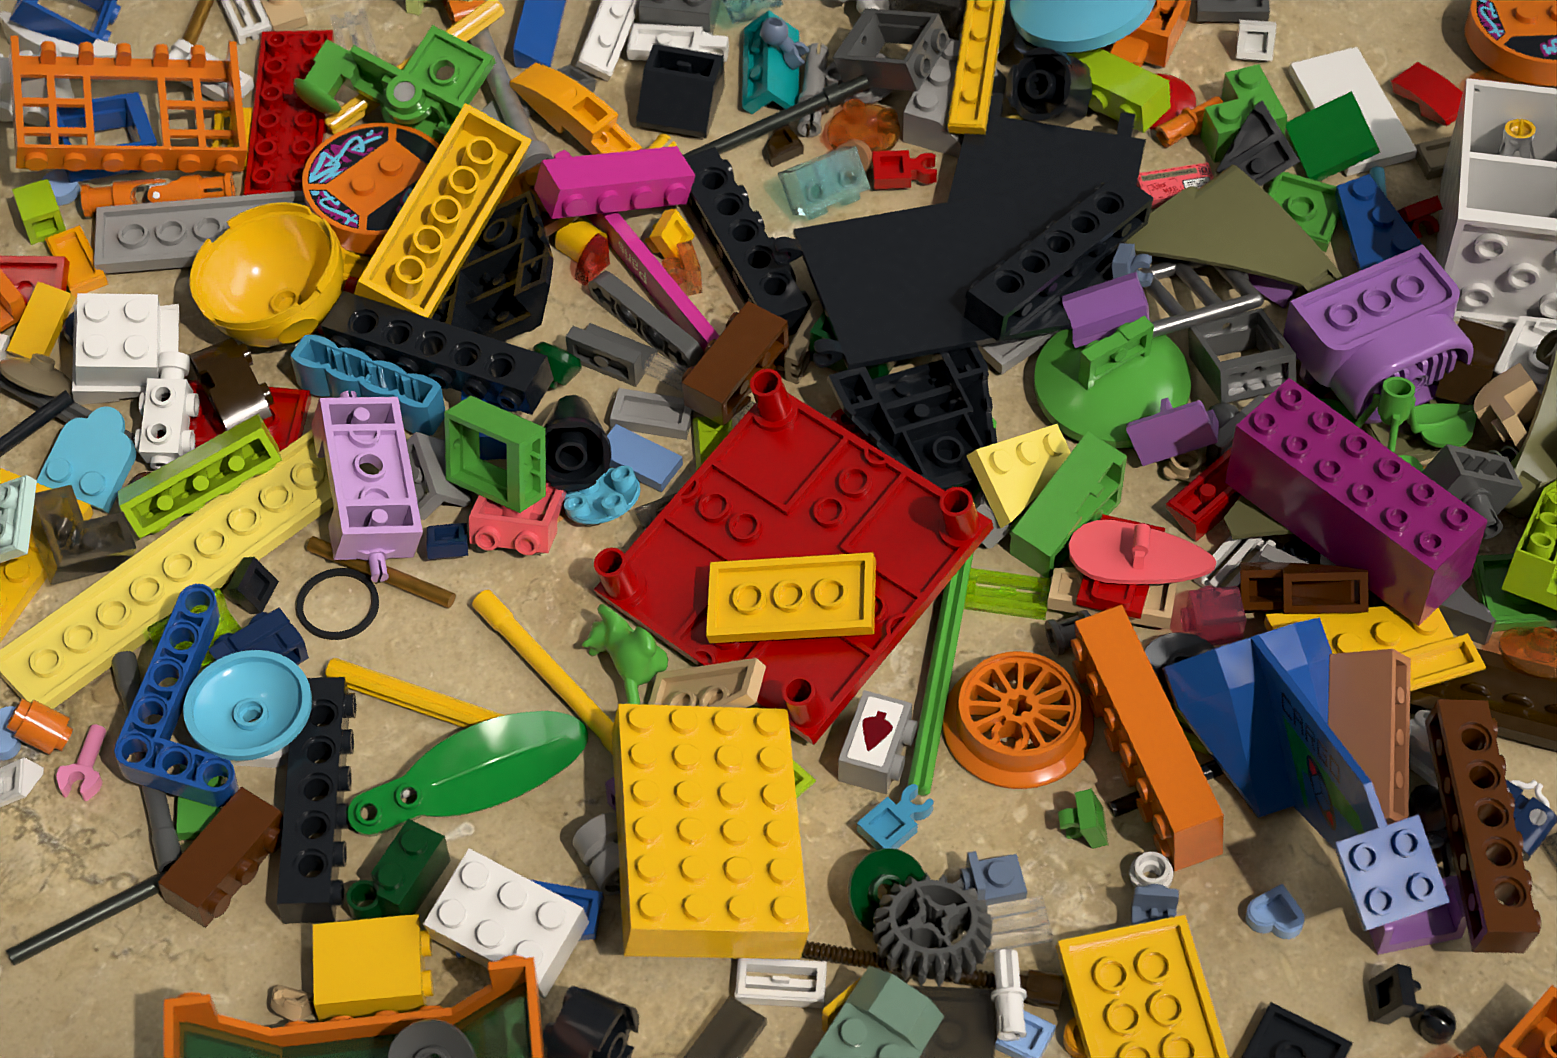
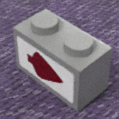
(876, 741)

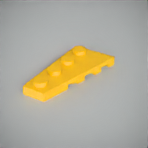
(1371, 630)

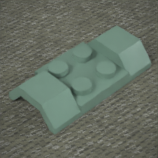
(880, 1021)

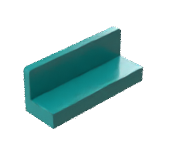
(766, 71)

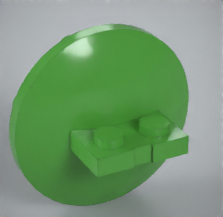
(1109, 381)

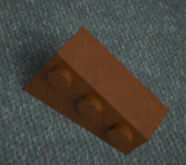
(722, 377)

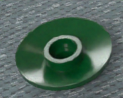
(877, 868)

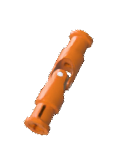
(183, 188)

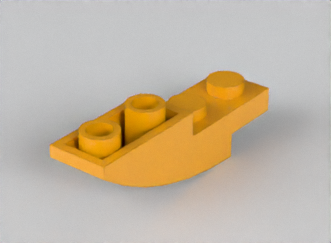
(572, 108)

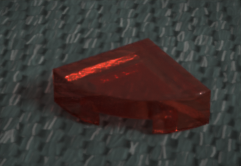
(593, 259)

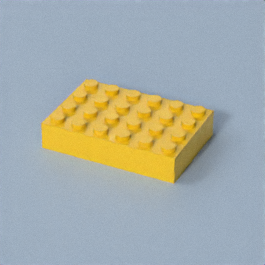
(708, 833)

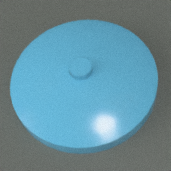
(1078, 23)

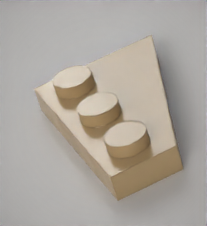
(1066, 586)
(710, 685)

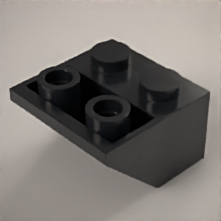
(680, 90)

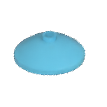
(245, 689)

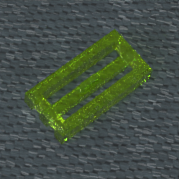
(1007, 599)

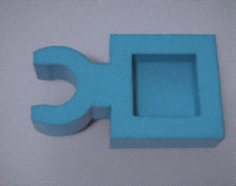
(894, 824)

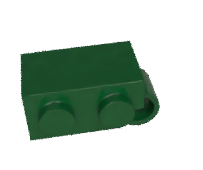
(401, 875)

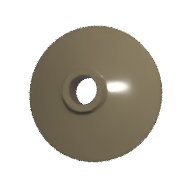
(36, 374)

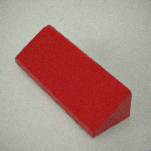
(1204, 499)

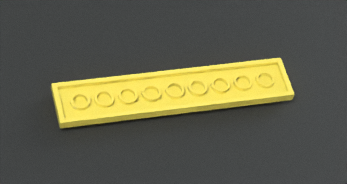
(205, 549)

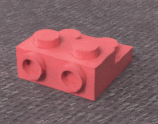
(528, 532)

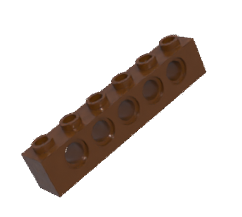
(1475, 793)

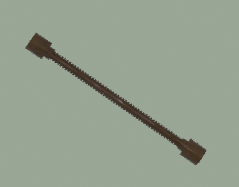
(1042, 987)

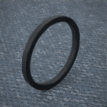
(341, 634)

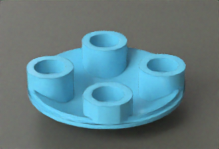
(605, 500)

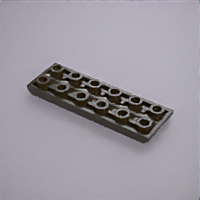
(1517, 700)

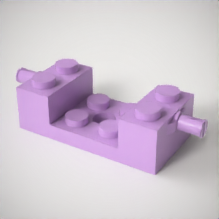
(374, 513)

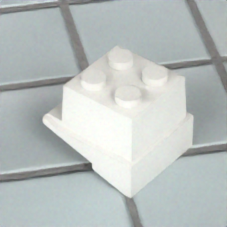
(119, 344)

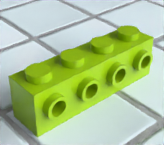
(199, 476)

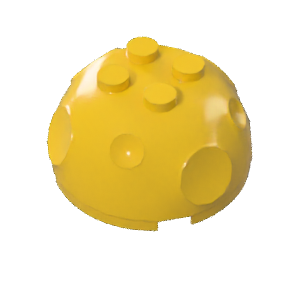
(269, 275)

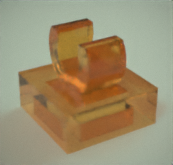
(685, 268)

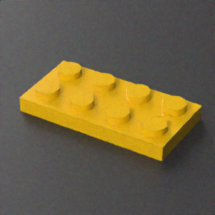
(791, 598)

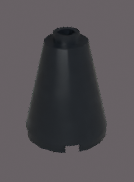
(575, 445)

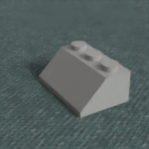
(929, 107)

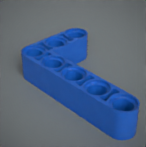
(169, 703)

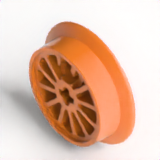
(1016, 765)

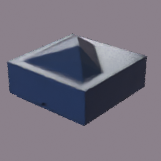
(447, 541)

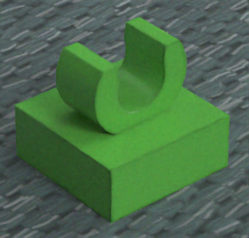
(1085, 820)

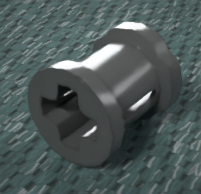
(1062, 632)

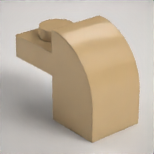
(1507, 405)

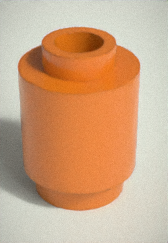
(39, 726)

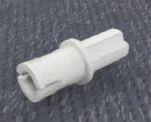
(1008, 996)

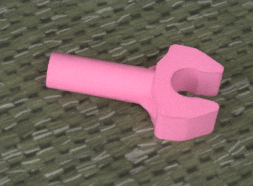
(84, 766)

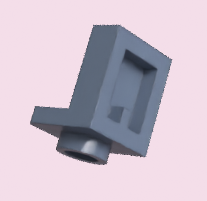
(995, 878)

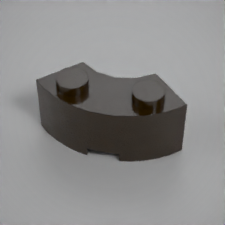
(1467, 380)
(230, 383)

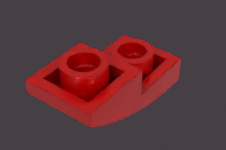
(1435, 94)

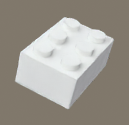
(499, 914)

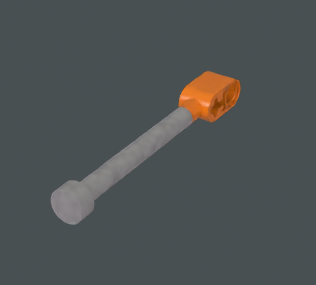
(499, 83)

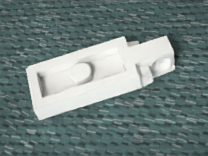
(686, 37)

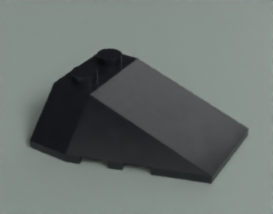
(505, 275)
(925, 413)

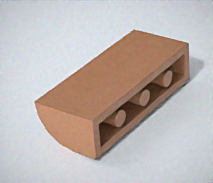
(1373, 720)

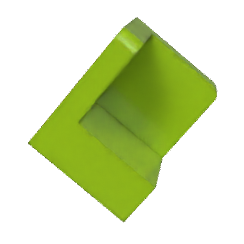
(39, 210)

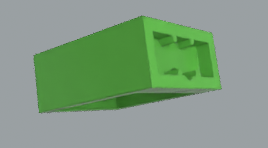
(526, 454)

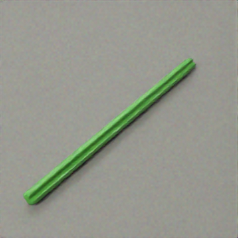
(940, 673)

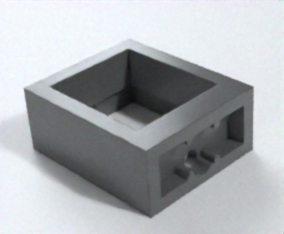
(879, 26)
(1248, 374)

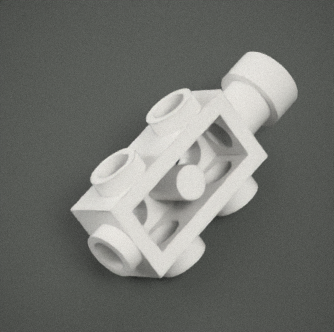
(168, 415)

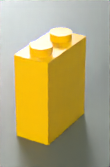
(371, 967)

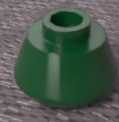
(562, 363)

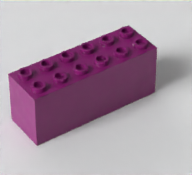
(1354, 500)

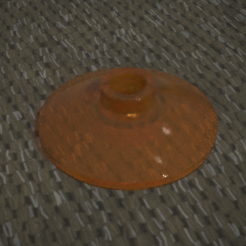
(1531, 650)

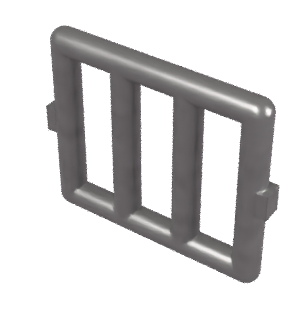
(1214, 309)

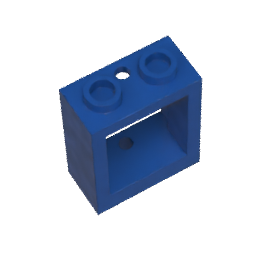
(46, 22)
(108, 113)

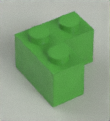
(1240, 93)

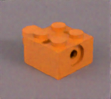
(1156, 36)

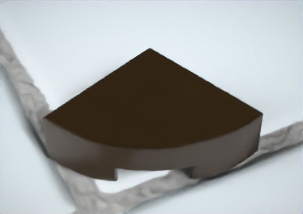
(783, 146)

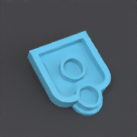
(92, 458)

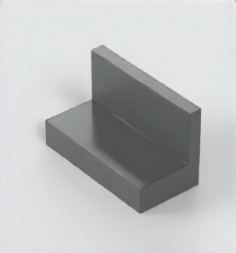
(609, 353)

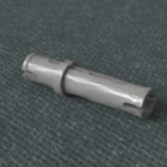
(813, 83)

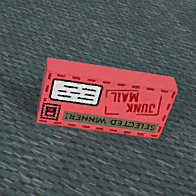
(1168, 182)

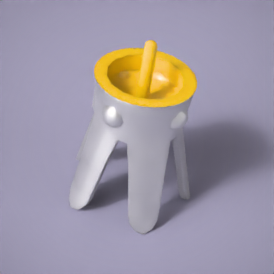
(1518, 136)

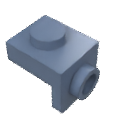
(1153, 903)

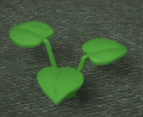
(1436, 422)

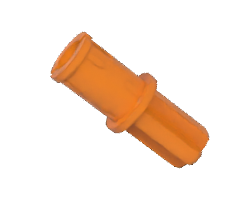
(1184, 124)

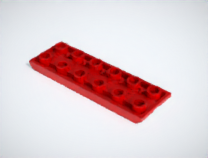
(282, 124)

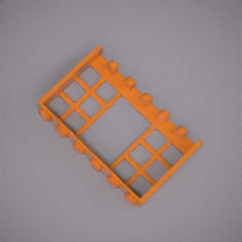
(124, 67)

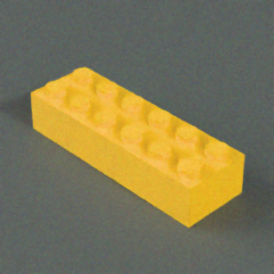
(444, 214)

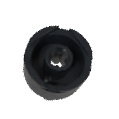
(1049, 87)
(590, 1027)

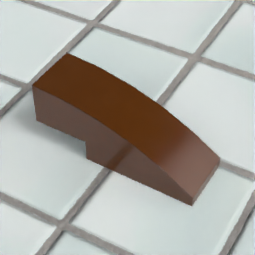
(1303, 588)

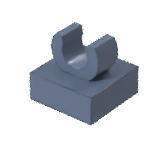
(1127, 262)

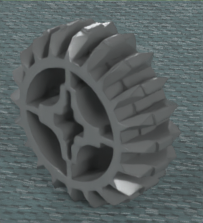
(925, 941)

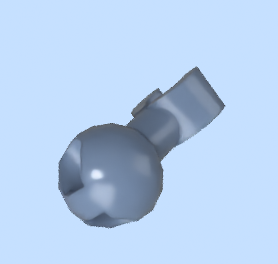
(775, 32)

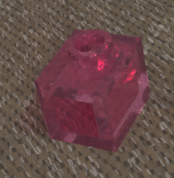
(1214, 614)

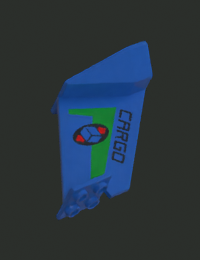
(1267, 728)

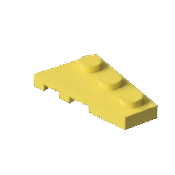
(1018, 469)

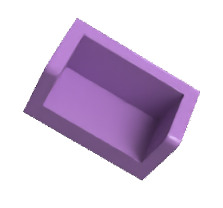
(1424, 928)

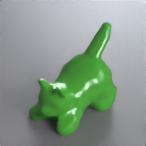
(631, 650)

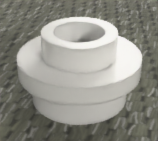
(1154, 863)

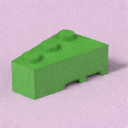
(1077, 494)

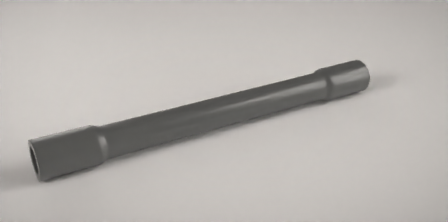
(164, 836)

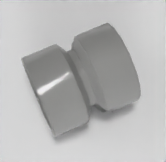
(598, 848)

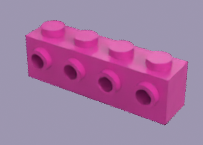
(614, 182)

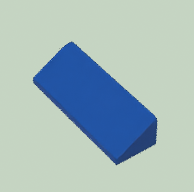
(538, 32)

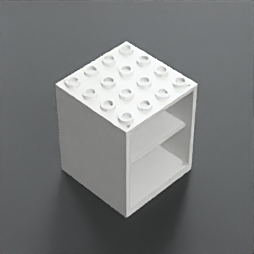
(1501, 209)

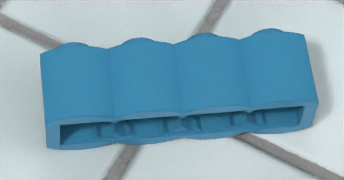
(333, 370)

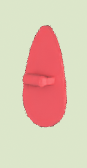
(1136, 554)

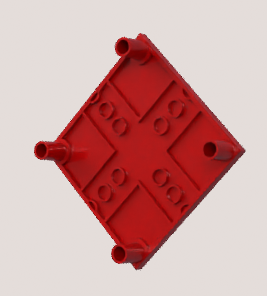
(784, 490)

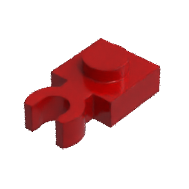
(897, 169)

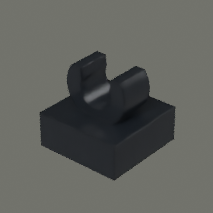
(251, 585)
(1394, 994)

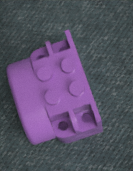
(1379, 327)

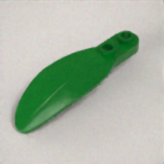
(476, 769)

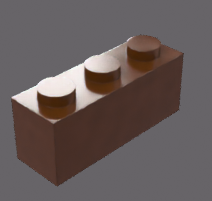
(223, 857)

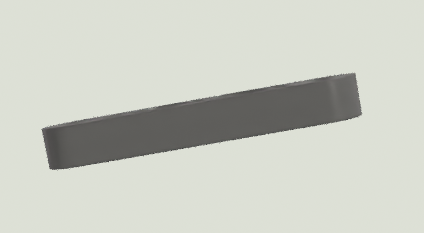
(645, 320)

